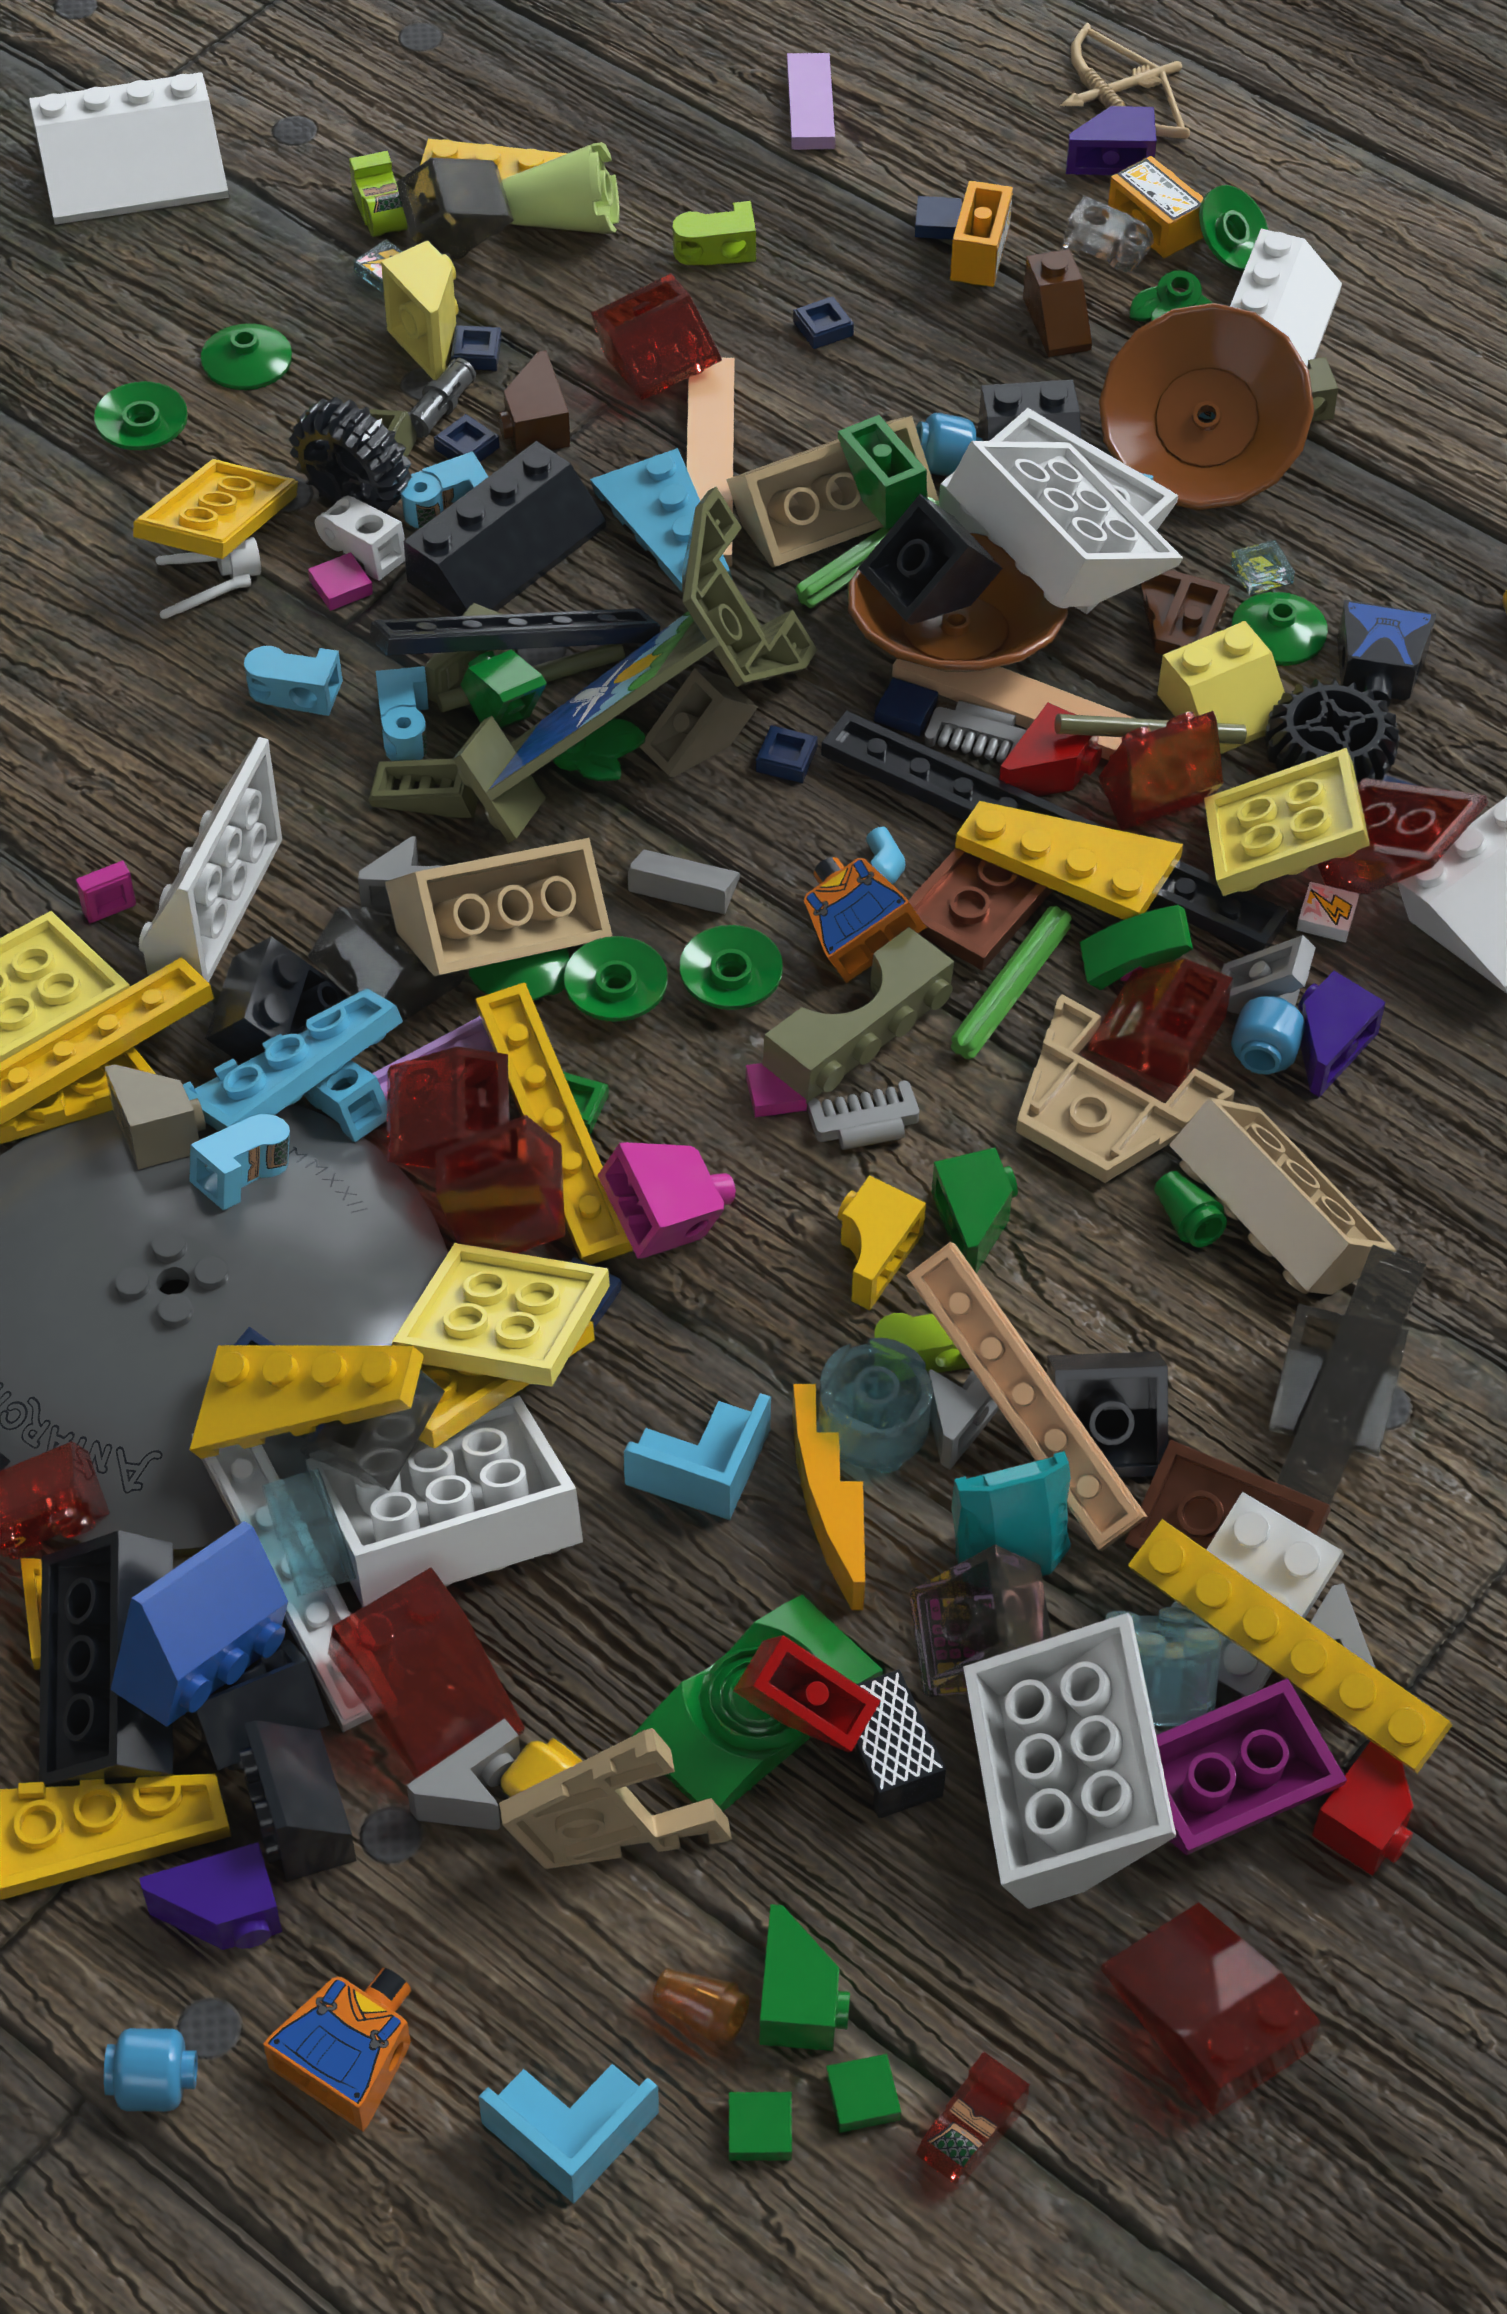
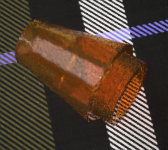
(703, 2003)

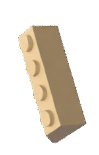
(810, 499)
(500, 907)
(1277, 1196)

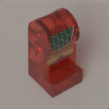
(974, 2120)

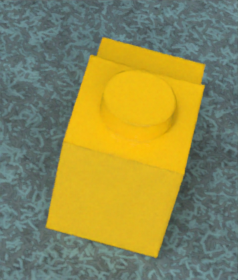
(881, 1231)

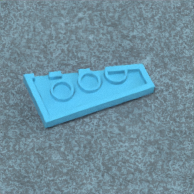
(657, 506)
(295, 1061)

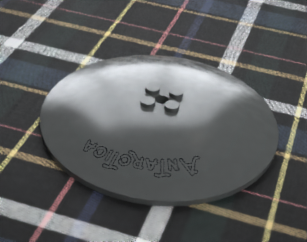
(120, 1367)

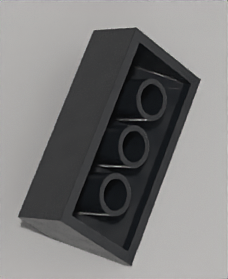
(503, 533)
(83, 1617)

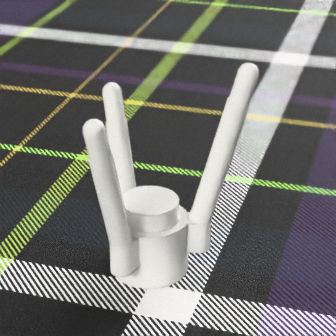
(239, 564)

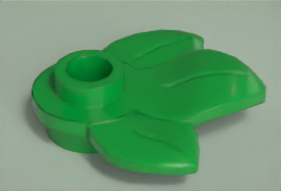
(1162, 298)
(598, 752)

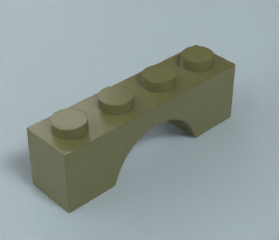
(817, 1049)

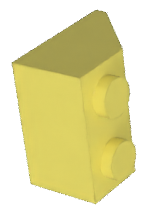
(421, 305)
(1226, 675)

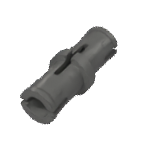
(441, 396)

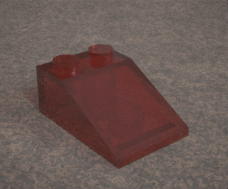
(1406, 833)
(421, 1672)
(1213, 2006)

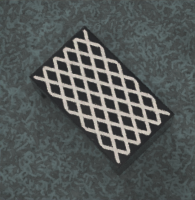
(899, 1749)

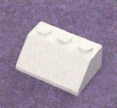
(1289, 289)

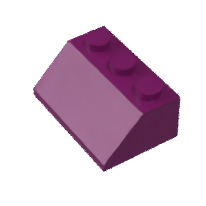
(1243, 1766)

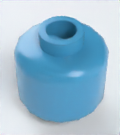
(945, 441)
(1268, 1034)
(149, 2069)

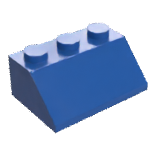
(200, 1627)

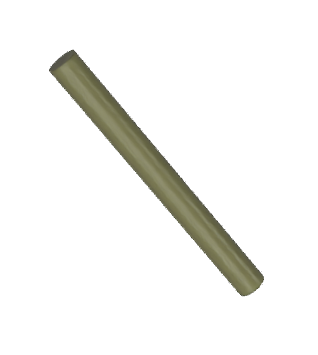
(550, 670)
(1121, 726)

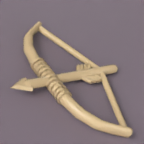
(1144, 76)

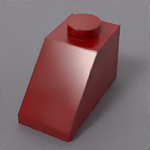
(1050, 761)
(806, 1693)
(1369, 1812)

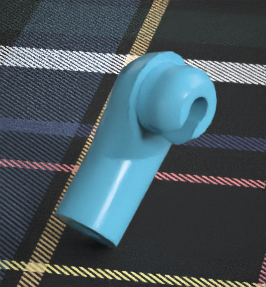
(887, 855)

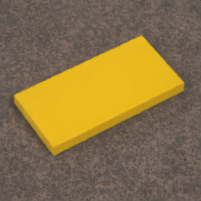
(216, 509)

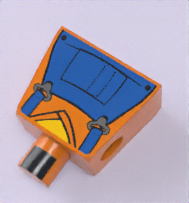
(856, 913)
(344, 2045)

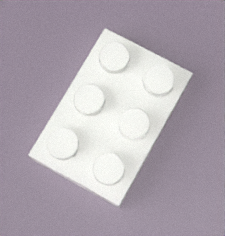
(1281, 1561)

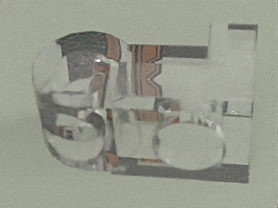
(1107, 235)

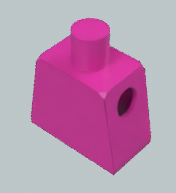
(663, 1195)

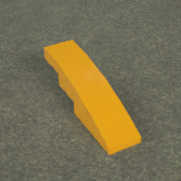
(831, 1504)

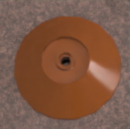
(1214, 363)
(996, 630)

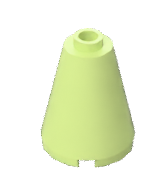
(567, 193)

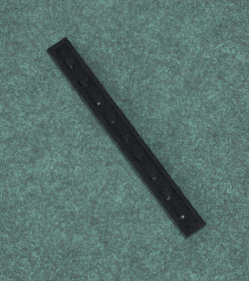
(959, 787)

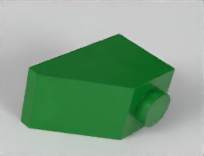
(882, 469)
(502, 687)
(974, 1201)
(799, 1989)

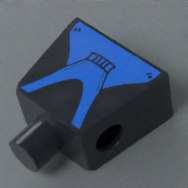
(1383, 648)

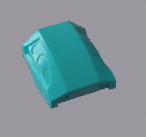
(1015, 1510)

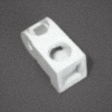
(364, 532)

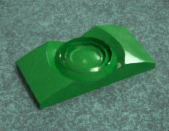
(724, 1741)

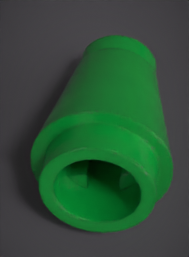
(1192, 1211)

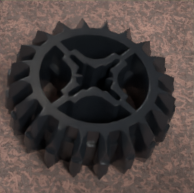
(350, 454)
(1330, 719)

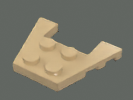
(1094, 1114)
(592, 1813)

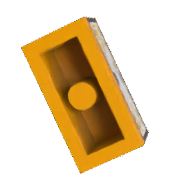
(1161, 202)
(981, 233)

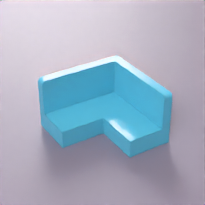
(703, 1474)
(570, 2143)

